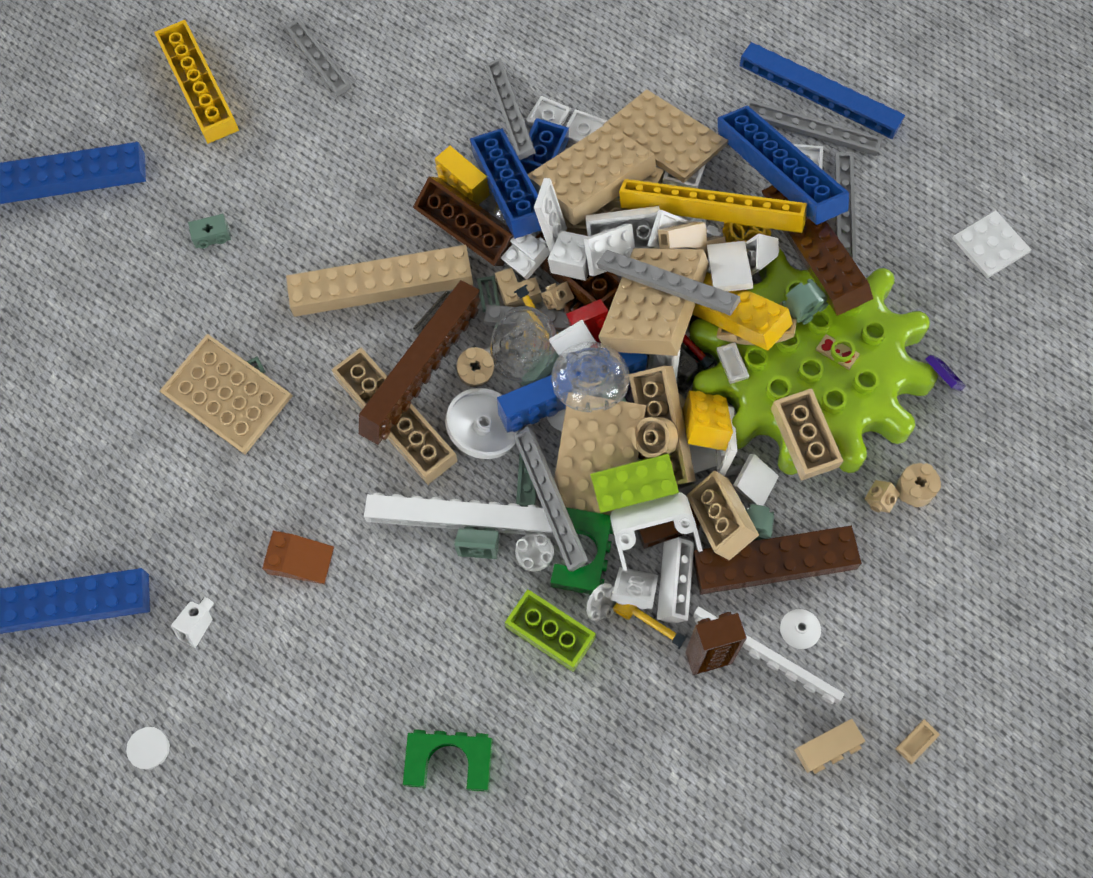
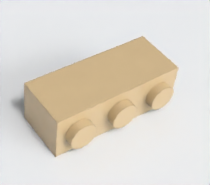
(830, 746)

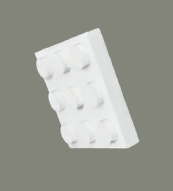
(991, 244)

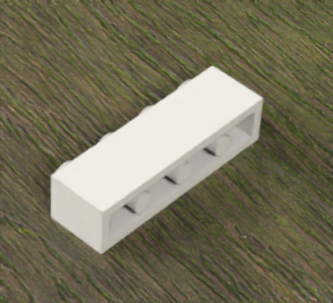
(675, 581)

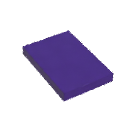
(945, 372)

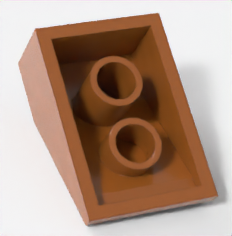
(297, 558)

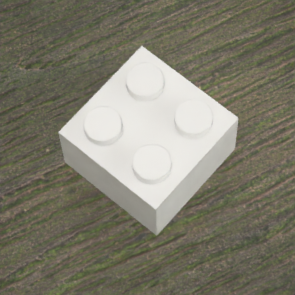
(569, 256)

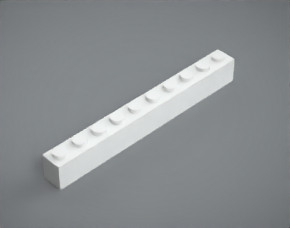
(456, 514)

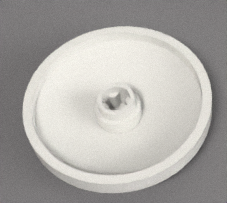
(476, 426)

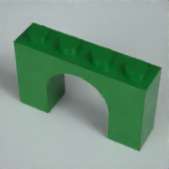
(586, 578)
(422, 746)

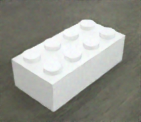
(641, 220)

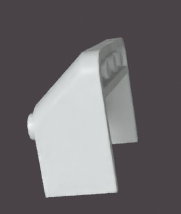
(651, 513)

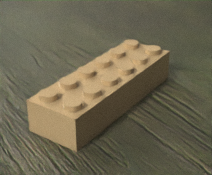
(660, 394)

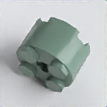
(805, 301)
(762, 520)

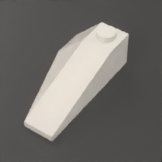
(761, 251)

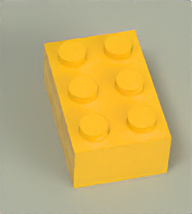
(462, 175)
(707, 420)

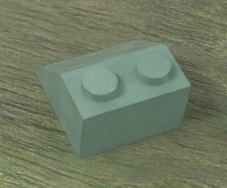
(477, 543)

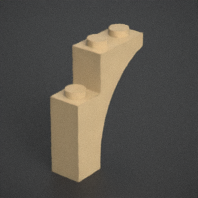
(687, 235)

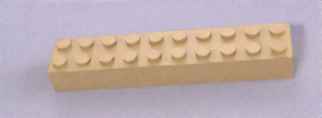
(378, 280)

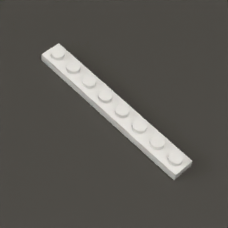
(777, 662)

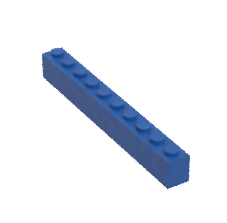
(822, 90)

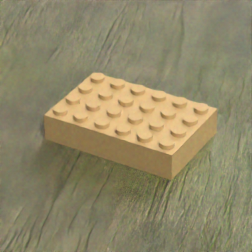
(593, 171)
(647, 318)

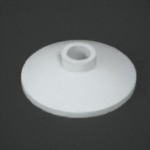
(796, 637)

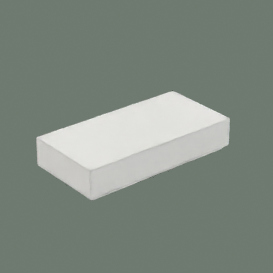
(732, 363)

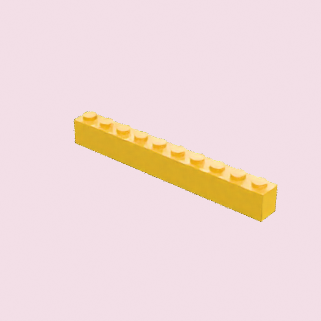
(715, 205)

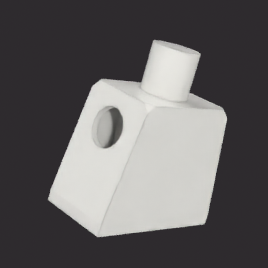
(193, 622)

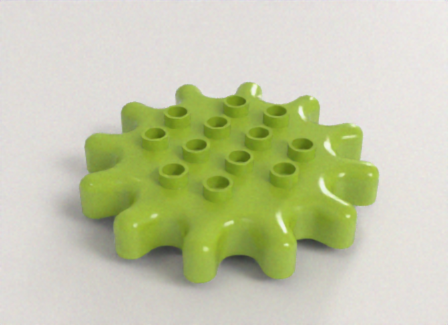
(849, 399)

